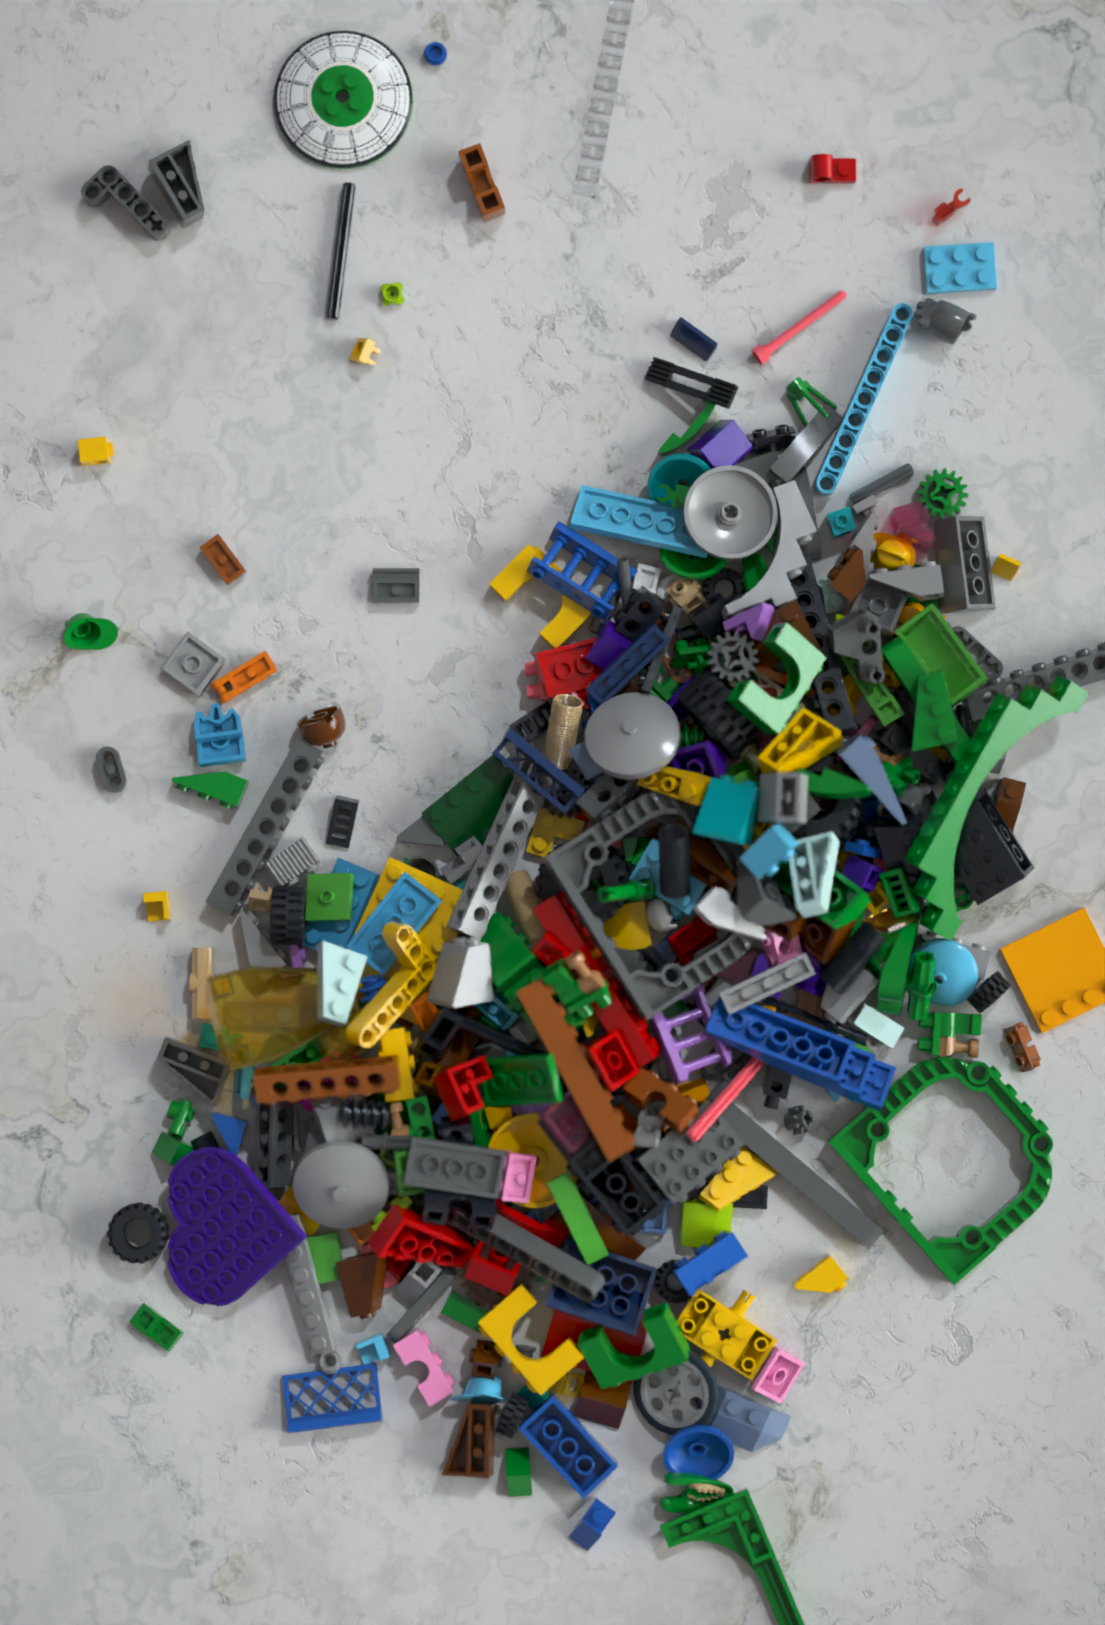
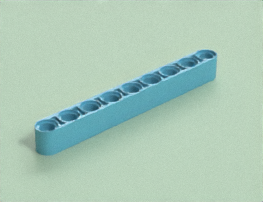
(868, 389)

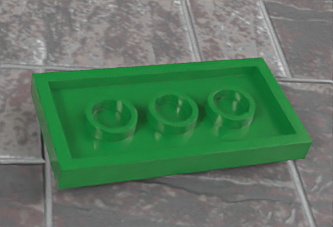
(522, 1081)

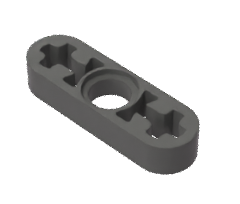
(984, 651)

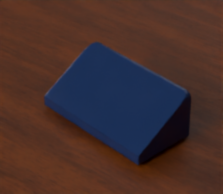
(693, 339)

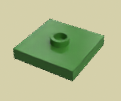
(329, 897)

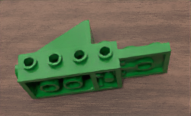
(516, 967)

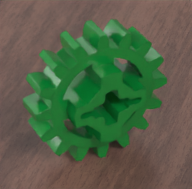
(939, 483)

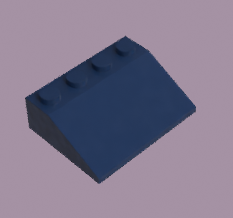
(619, 1301)

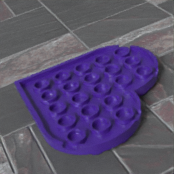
(227, 1227)

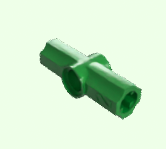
(921, 985)

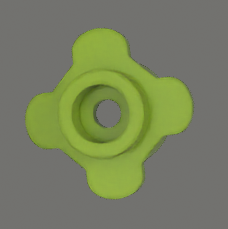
(396, 288)

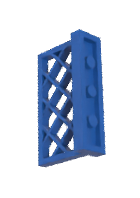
(333, 1419)

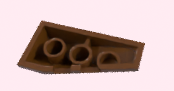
(788, 614)

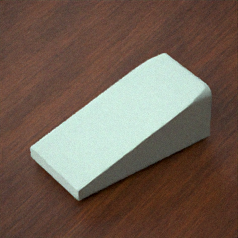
(878, 1025)

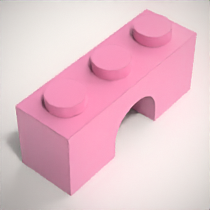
(416, 1347)

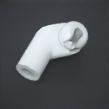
(662, 585)

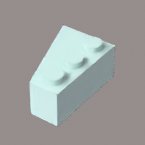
(814, 872)
(338, 981)

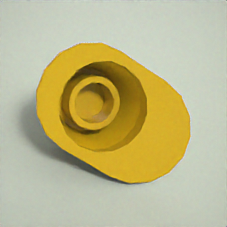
(892, 552)

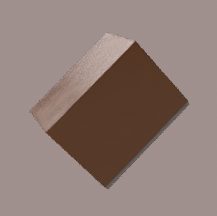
(602, 1405)

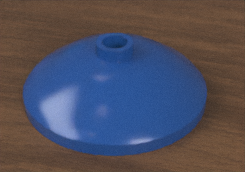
(699, 1451)

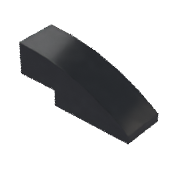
(438, 1034)

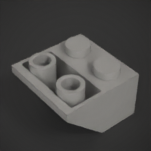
(783, 798)

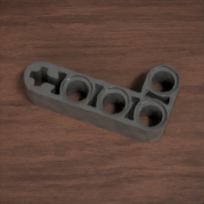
(130, 205)

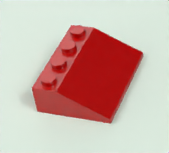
(567, 1325)

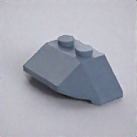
(746, 1420)

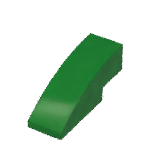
(834, 785)

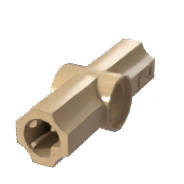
(201, 969)

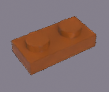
(223, 559)

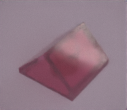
(566, 1124)

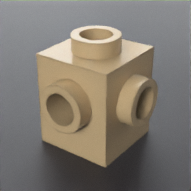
(685, 594)

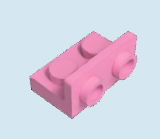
(517, 1177)

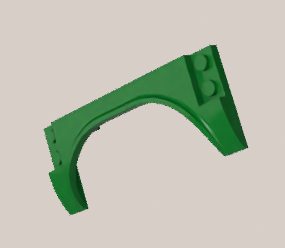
(737, 1526)

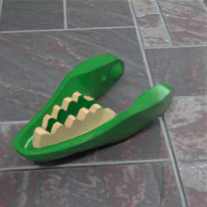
(697, 1491)

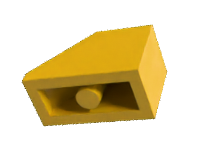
(822, 1277)

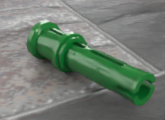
(633, 890)

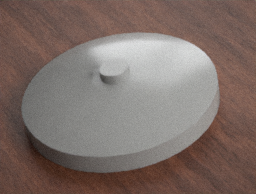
(730, 512)
(632, 735)
(341, 1184)

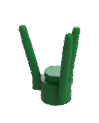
(799, 390)

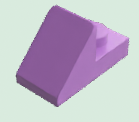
(753, 620)

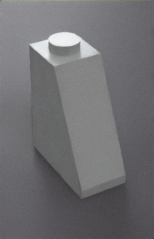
(840, 1006)

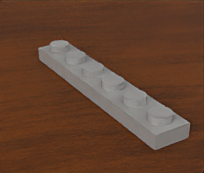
(309, 1296)

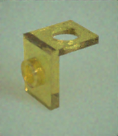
(562, 1386)

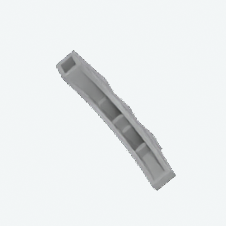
(793, 527)

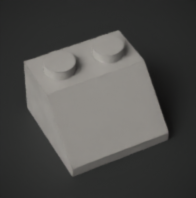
(327, 1118)

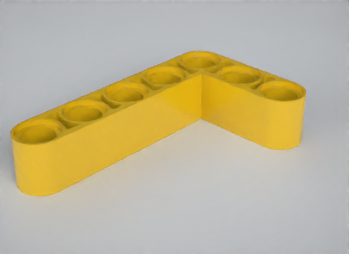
(399, 991)

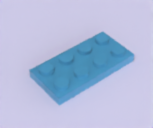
(404, 904)
(342, 932)

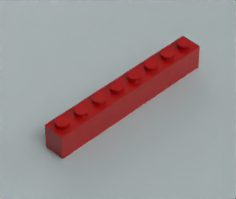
(566, 928)

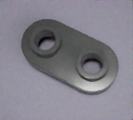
(111, 770)

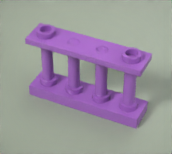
(671, 1048)

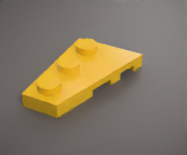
(736, 1179)

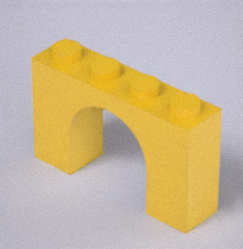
(515, 575)
(539, 1372)

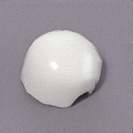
(659, 917)

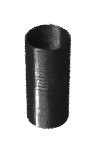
(674, 861)
(852, 960)

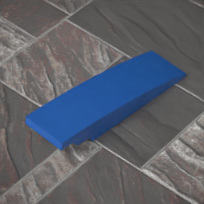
(804, 1052)

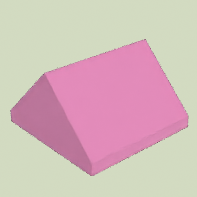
(777, 1374)

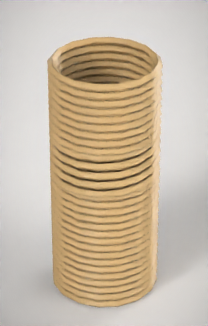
(562, 729)
(522, 890)

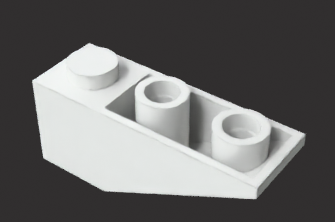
(721, 913)

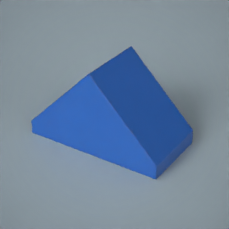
(231, 1129)

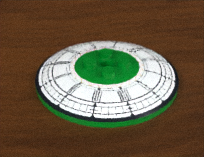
(350, 131)

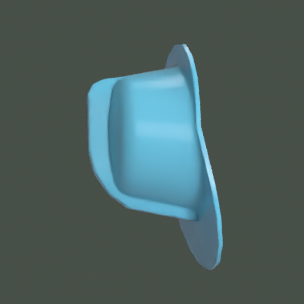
(482, 1390)

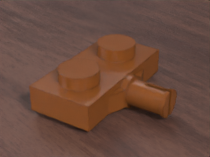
(811, 1004)

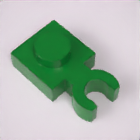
(677, 495)

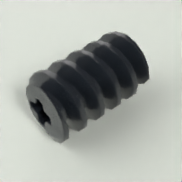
(364, 1113)

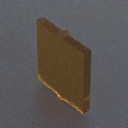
(887, 923)

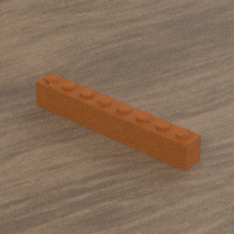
(575, 1070)

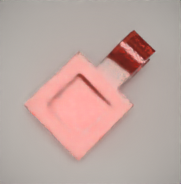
(945, 211)

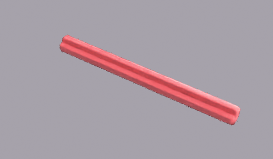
(724, 1099)

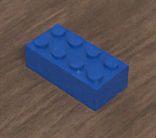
(568, 1445)

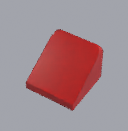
(399, 1268)

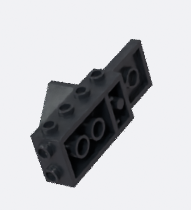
(615, 1185)

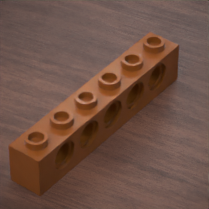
(336, 1070)

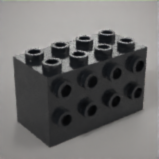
(988, 852)

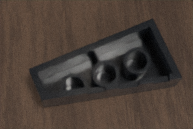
(895, 844)

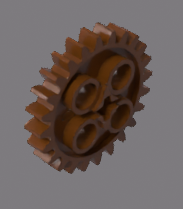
(492, 1297)

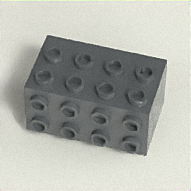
(681, 1164)

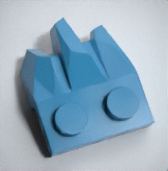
(219, 737)

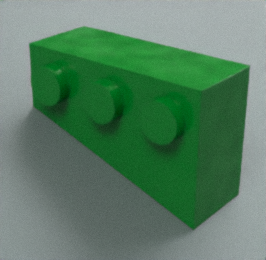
(934, 713)

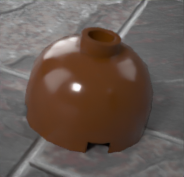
(323, 727)

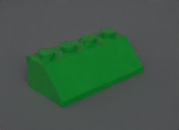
(845, 901)

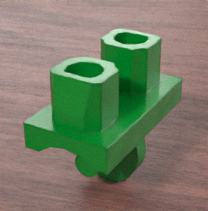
(692, 657)

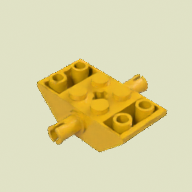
(743, 1348)

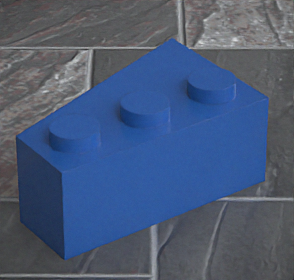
(708, 1262)

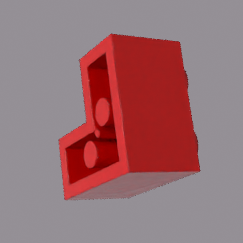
(459, 1088)

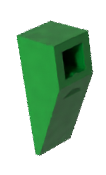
(219, 785)

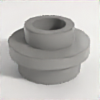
(322, 1361)

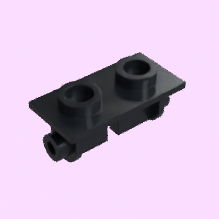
(762, 439)

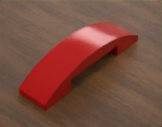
(549, 1231)

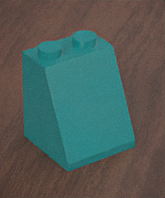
(729, 810)

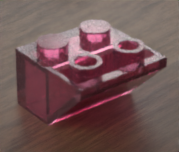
(911, 525)

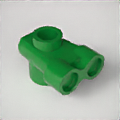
(180, 1113)

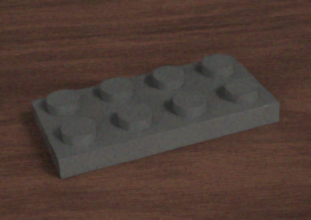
(454, 1167)

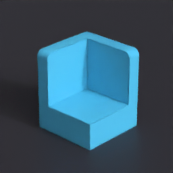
(373, 1349)

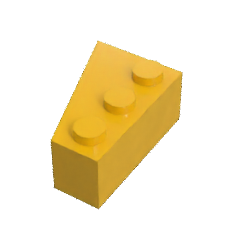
(800, 744)
(396, 1043)

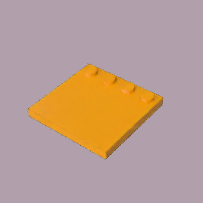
(1059, 969)

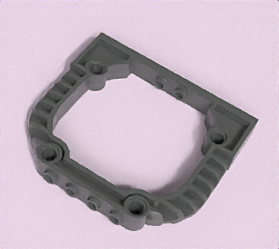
(571, 870)

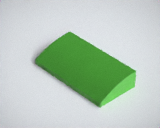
(939, 648)

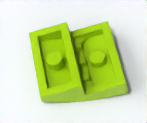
(702, 1223)

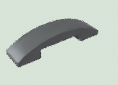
(803, 484)

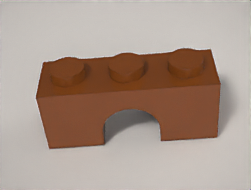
(481, 182)
(647, 1088)

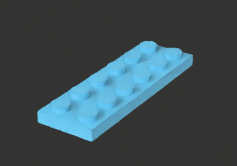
(632, 520)

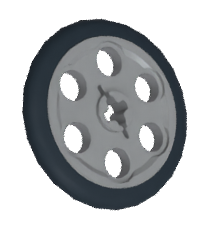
(663, 1419)

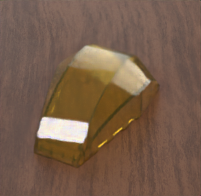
(265, 1013)

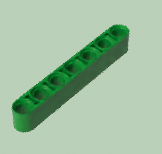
(907, 672)

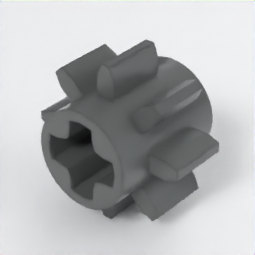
(798, 1120)

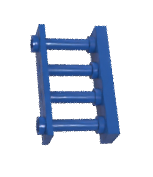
(590, 553)

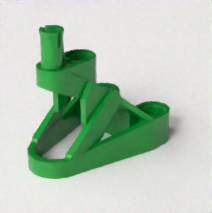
(893, 977)

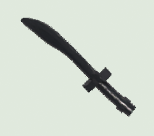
(856, 1036)

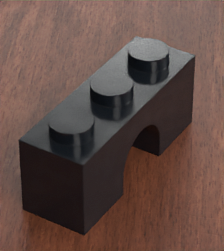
(897, 740)
(438, 1203)

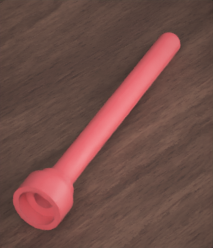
(763, 352)

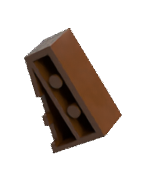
(475, 1442)

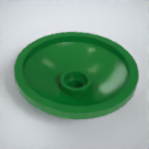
(688, 568)

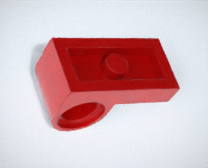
(826, 169)

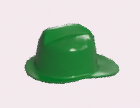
(89, 632)

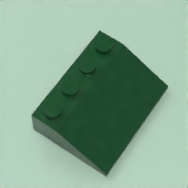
(471, 804)

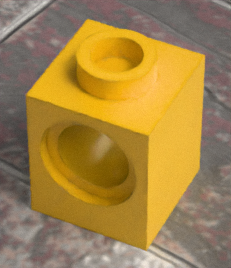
(95, 451)

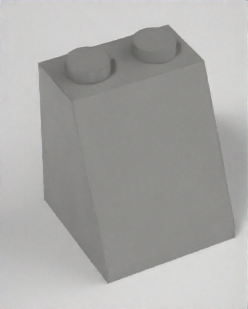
(462, 974)

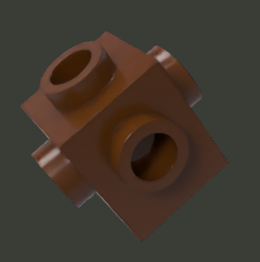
(485, 1359)

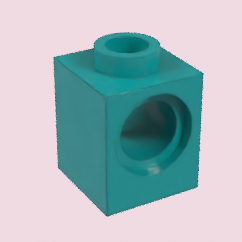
(840, 523)

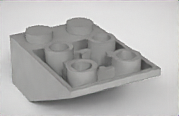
(919, 583)

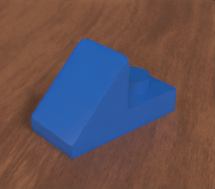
(592, 1524)

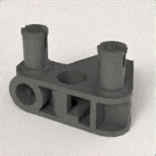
(847, 639)

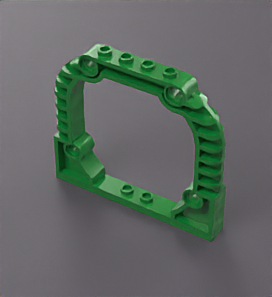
(952, 1253)

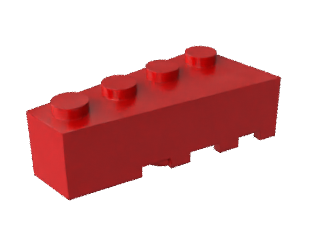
(405, 1236)

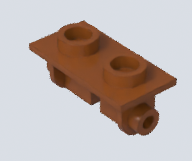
(1025, 1057)

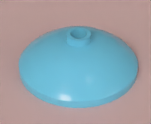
(955, 967)

